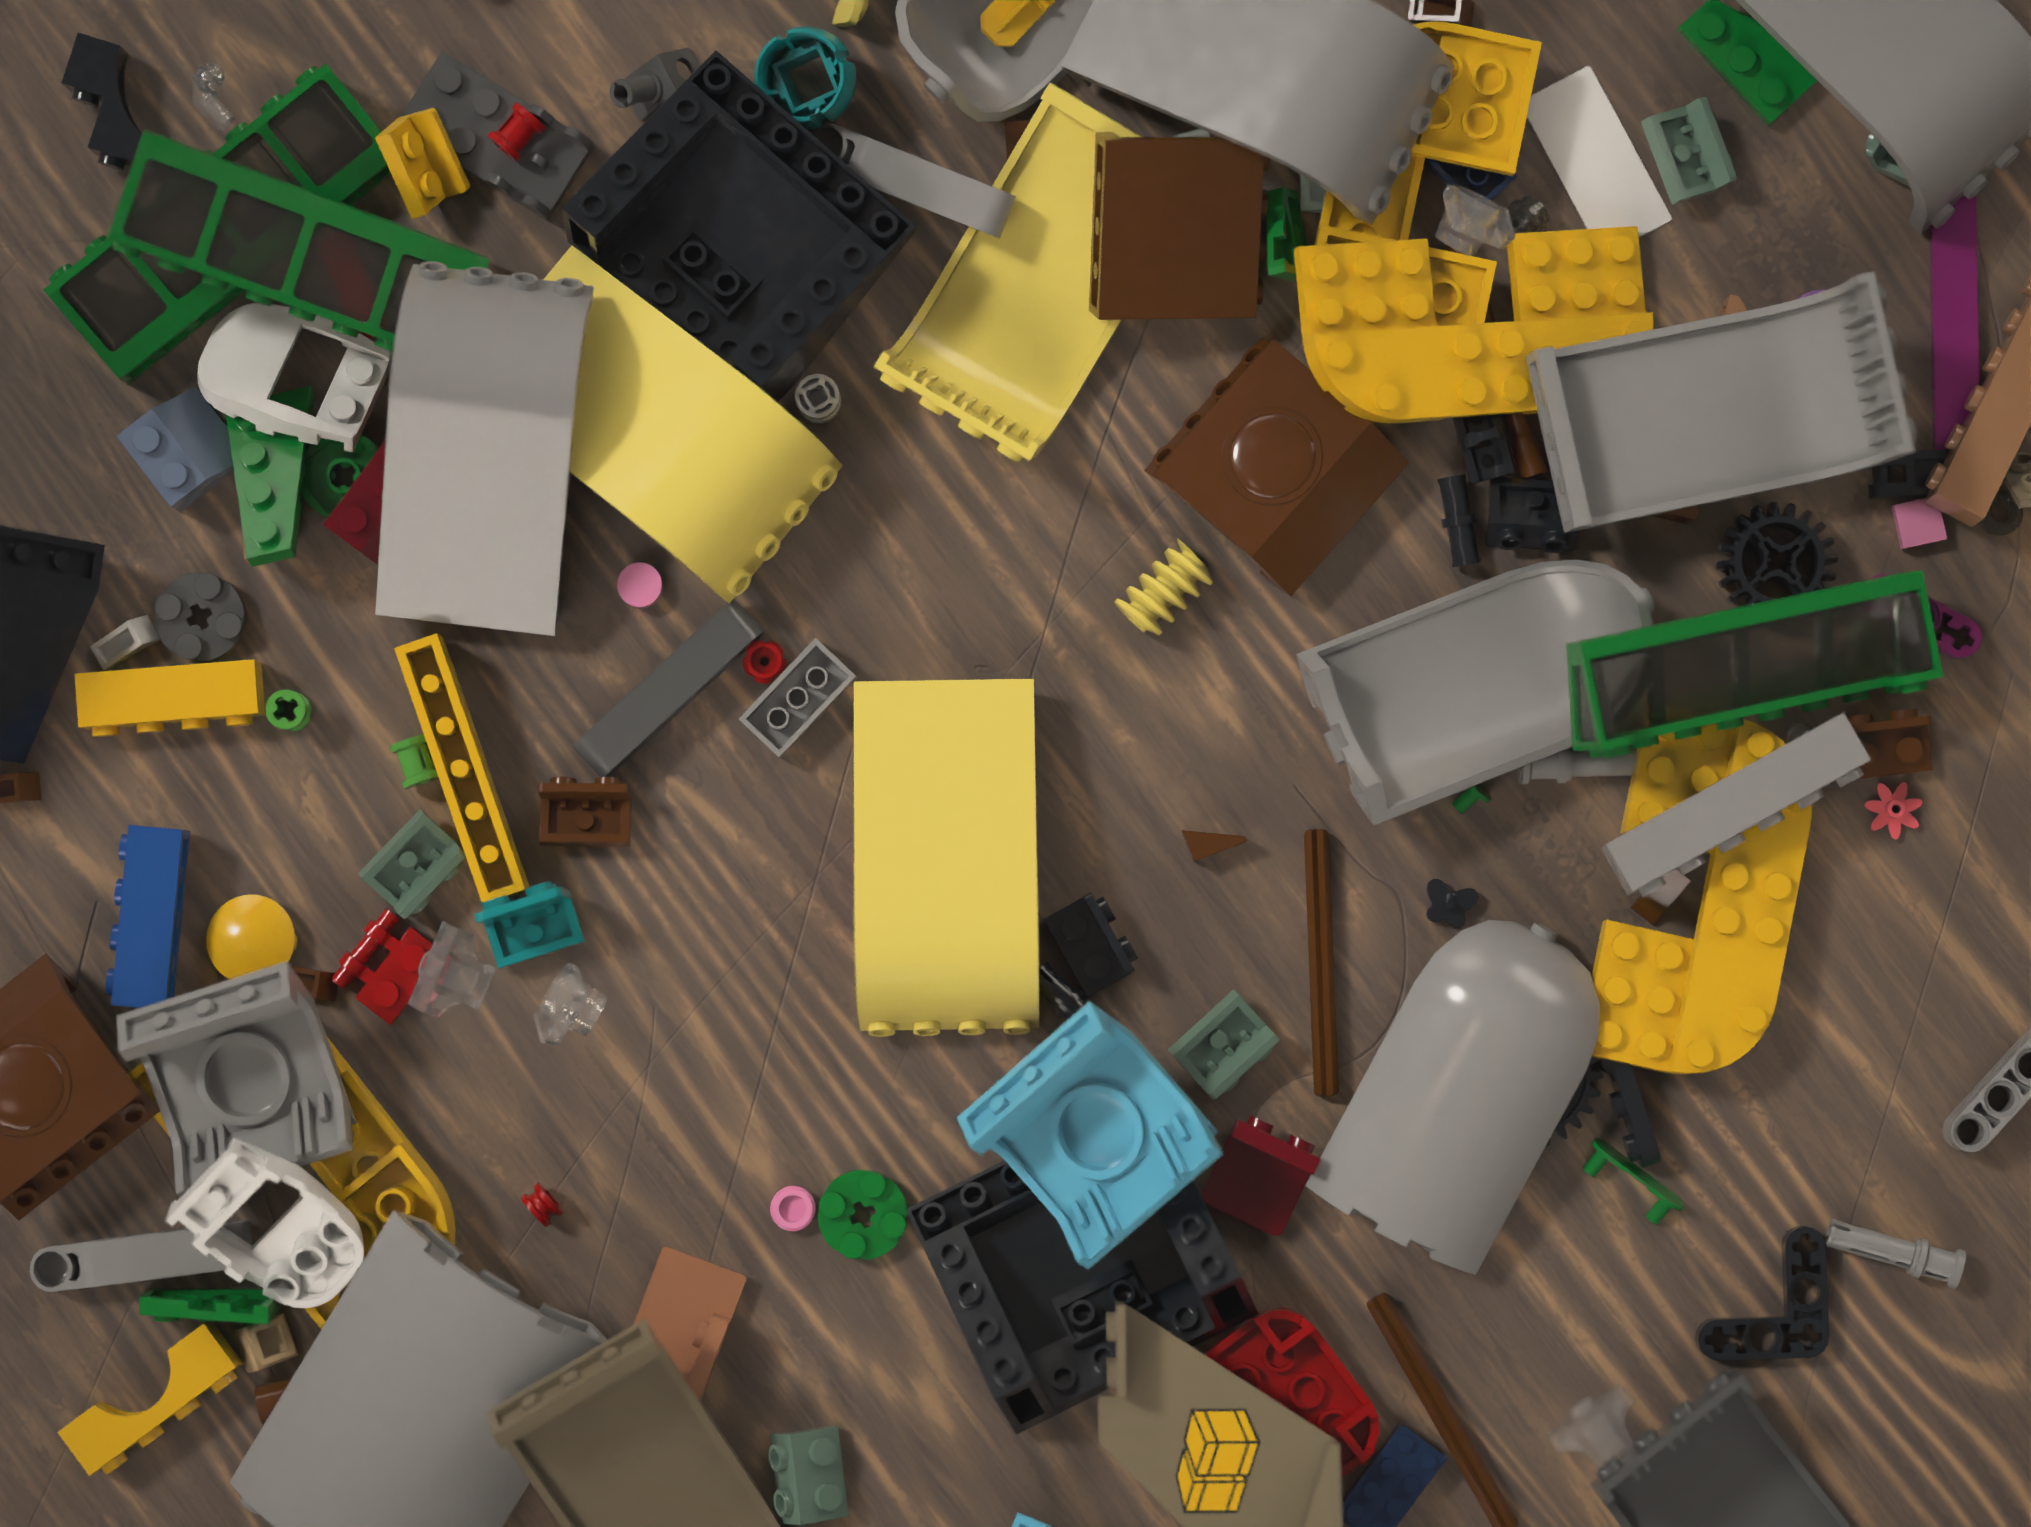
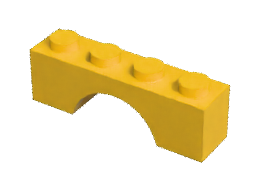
(196, 1364)

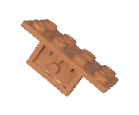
(691, 1310)

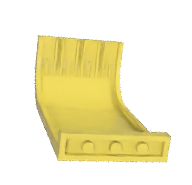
(1010, 315)
(686, 439)
(945, 856)

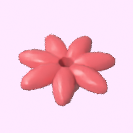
(1887, 816)

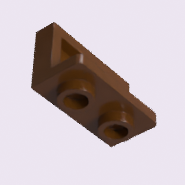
(585, 813)

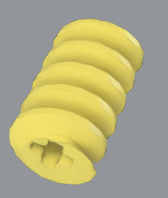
(1165, 589)

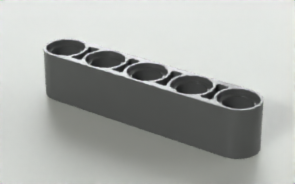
(668, 689)

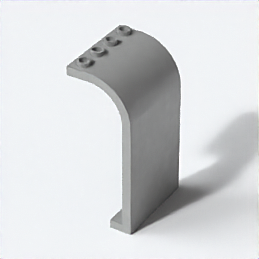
(1926, 77)
(1299, 81)
(1722, 406)
(480, 447)

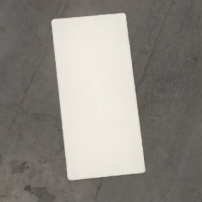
(1595, 155)

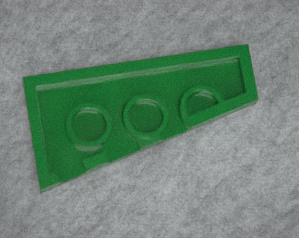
(269, 482)

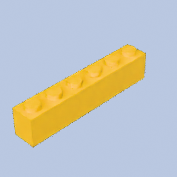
(462, 768)

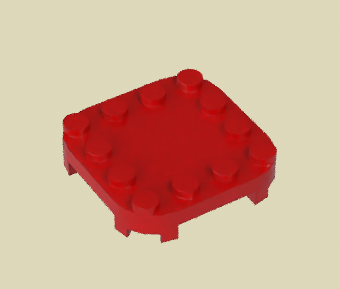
(1299, 1370)

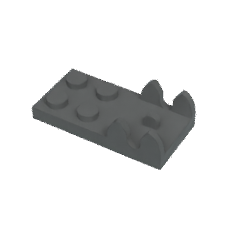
(475, 106)

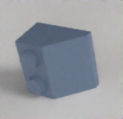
(181, 448)

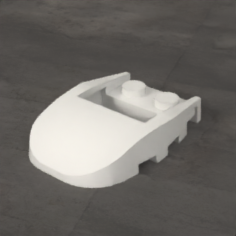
(247, 360)
(301, 1256)

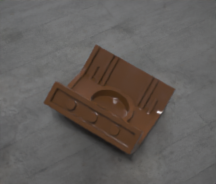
(1277, 465)
(59, 1089)

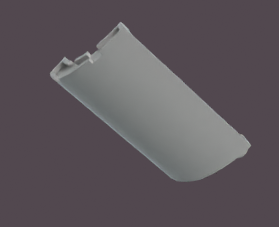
(397, 1395)

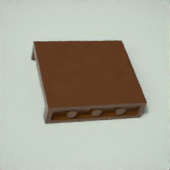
(1176, 228)

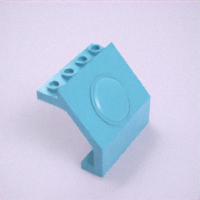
(1093, 1131)

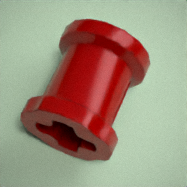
(516, 132)

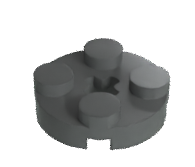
(225, 625)

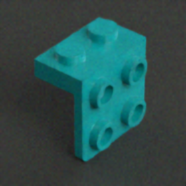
(530, 925)

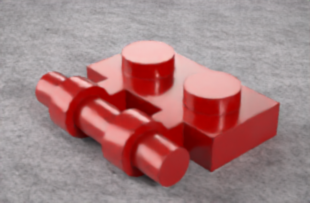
(393, 982)

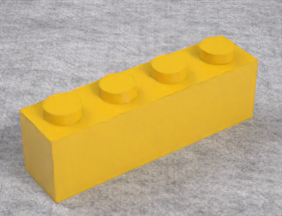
(170, 695)

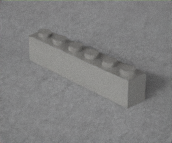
(1736, 804)

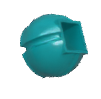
(796, 49)

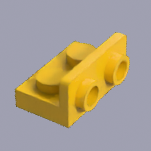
(422, 161)

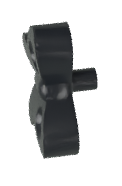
(1448, 904)

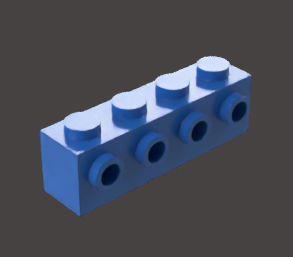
(149, 915)

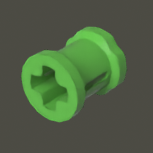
(275, 708)
(415, 761)

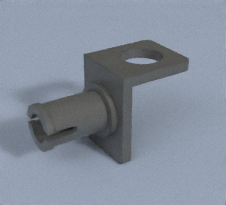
(652, 82)

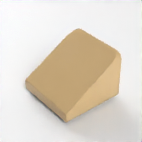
(265, 1343)

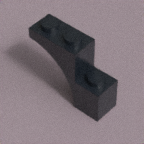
(95, 75)

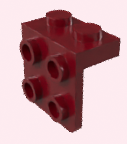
(1259, 1175)

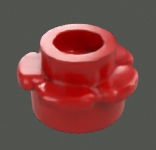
(756, 652)

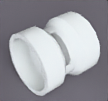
(821, 404)

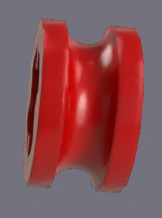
(542, 1204)

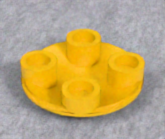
(249, 936)

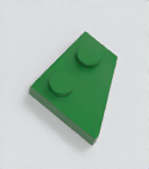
(1284, 232)

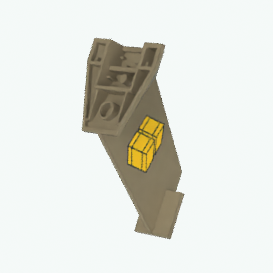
(1209, 1439)

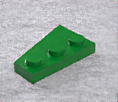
(1747, 59)
(209, 1304)

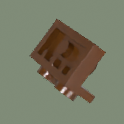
(1894, 744)

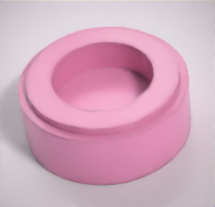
(640, 585)
(793, 1208)

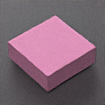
(1918, 524)

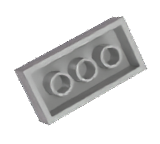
(797, 698)

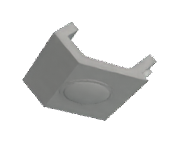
(241, 1066)

